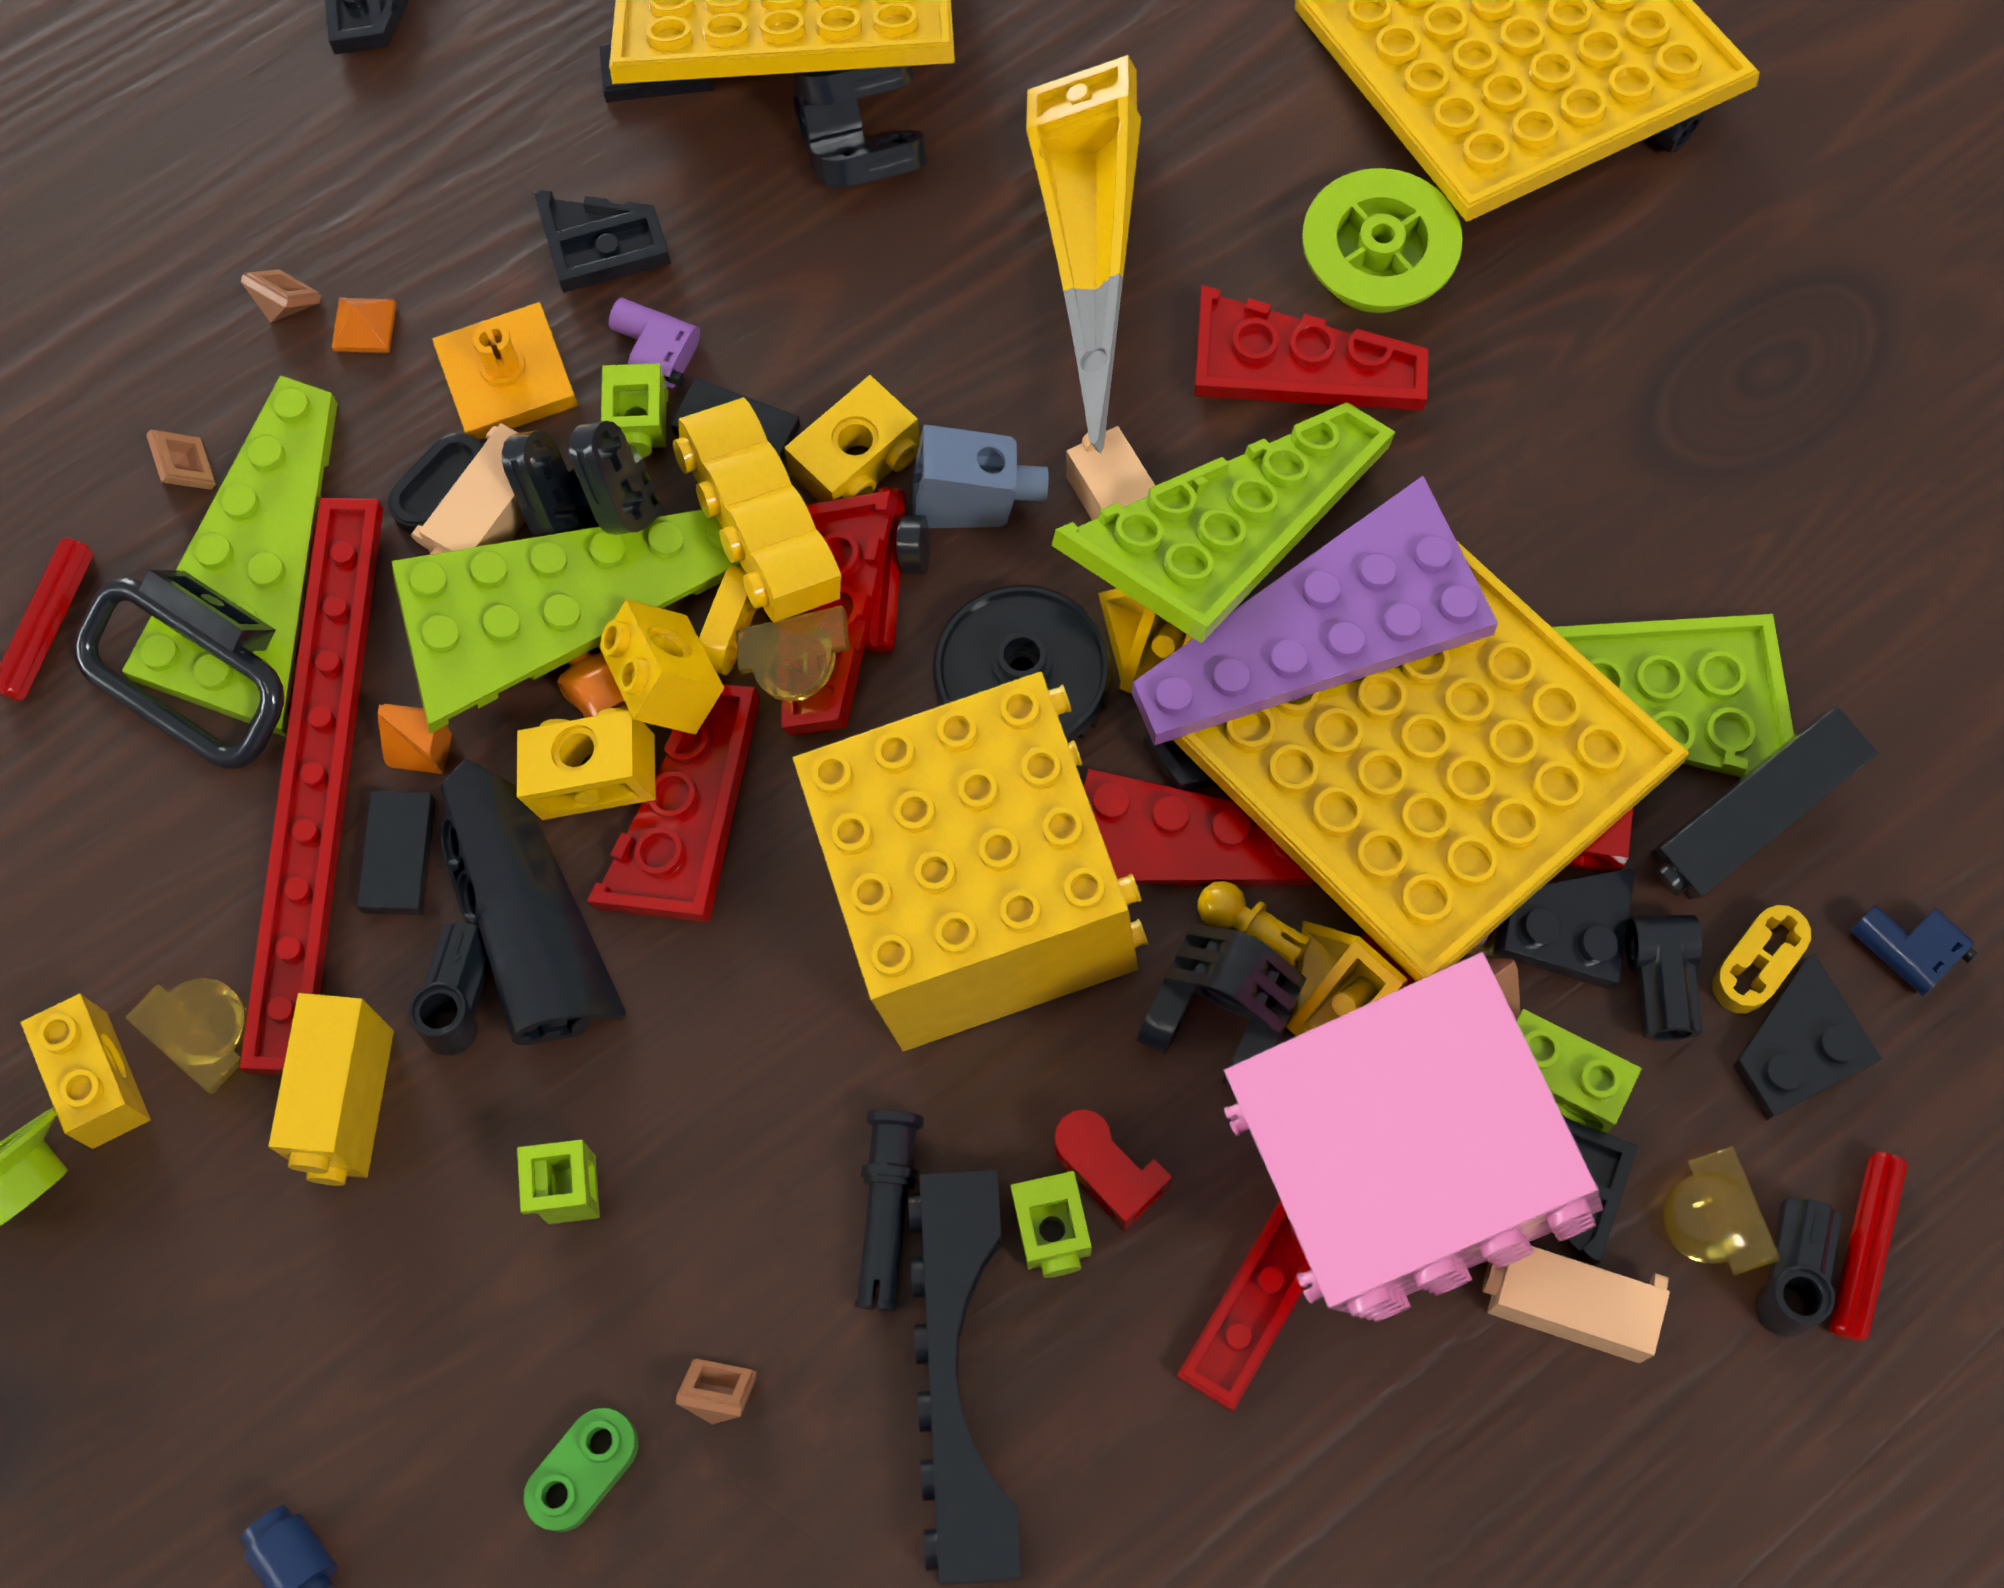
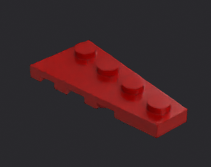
(1281, 358)
(858, 537)
(1184, 836)
(679, 841)

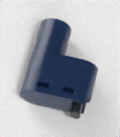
(1918, 956)

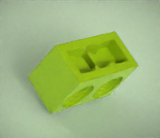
(1582, 1077)

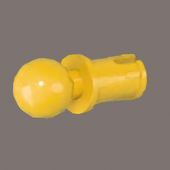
(1225, 907)

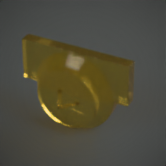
(794, 654)
(195, 1028)
(1717, 1216)

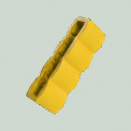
(758, 510)

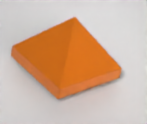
(364, 325)

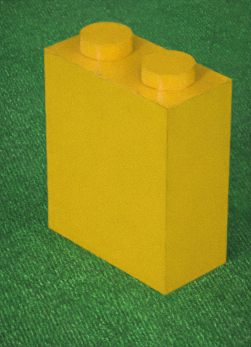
(331, 1088)

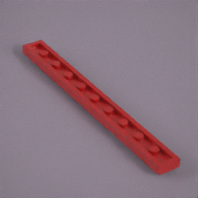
(313, 777)

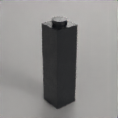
(1762, 804)

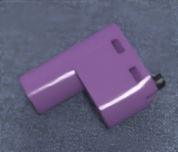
(658, 337)

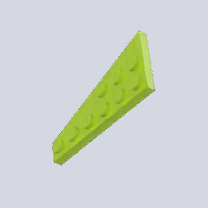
(1224, 526)
(253, 552)
(534, 603)
(1702, 680)

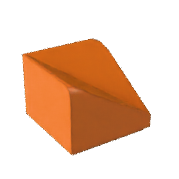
(408, 742)

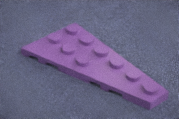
(1350, 610)

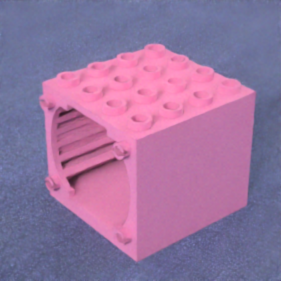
(1413, 1143)

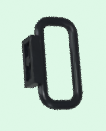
(209, 623)

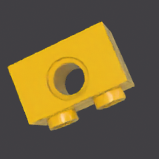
(861, 418)
(660, 667)
(614, 776)
(85, 1071)

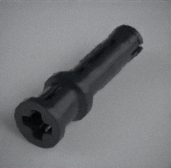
(888, 1177)

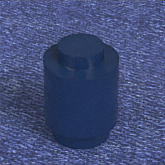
(287, 1552)

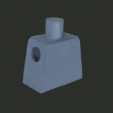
(971, 478)

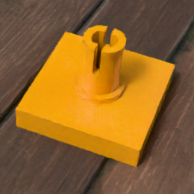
(505, 371)

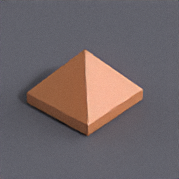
(279, 293)
(180, 459)
(715, 1390)

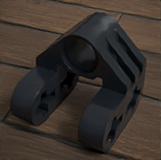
(832, 126)
(600, 485)
(1233, 974)

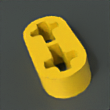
(728, 613)
(1772, 967)

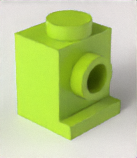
(636, 402)
(558, 1181)
(1051, 1200)

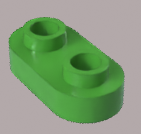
(580, 1470)

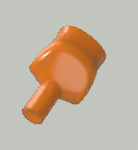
(590, 685)

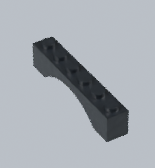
(975, 1519)

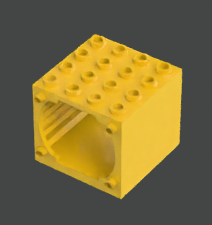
(970, 862)

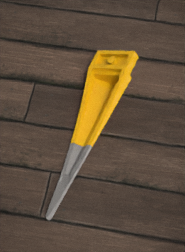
(1085, 161)

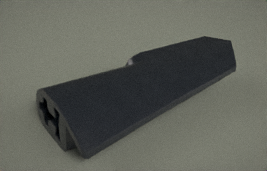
(528, 919)

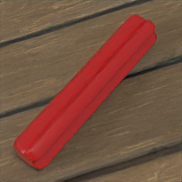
(884, 616)
(43, 618)
(1868, 1247)

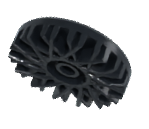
(1030, 630)

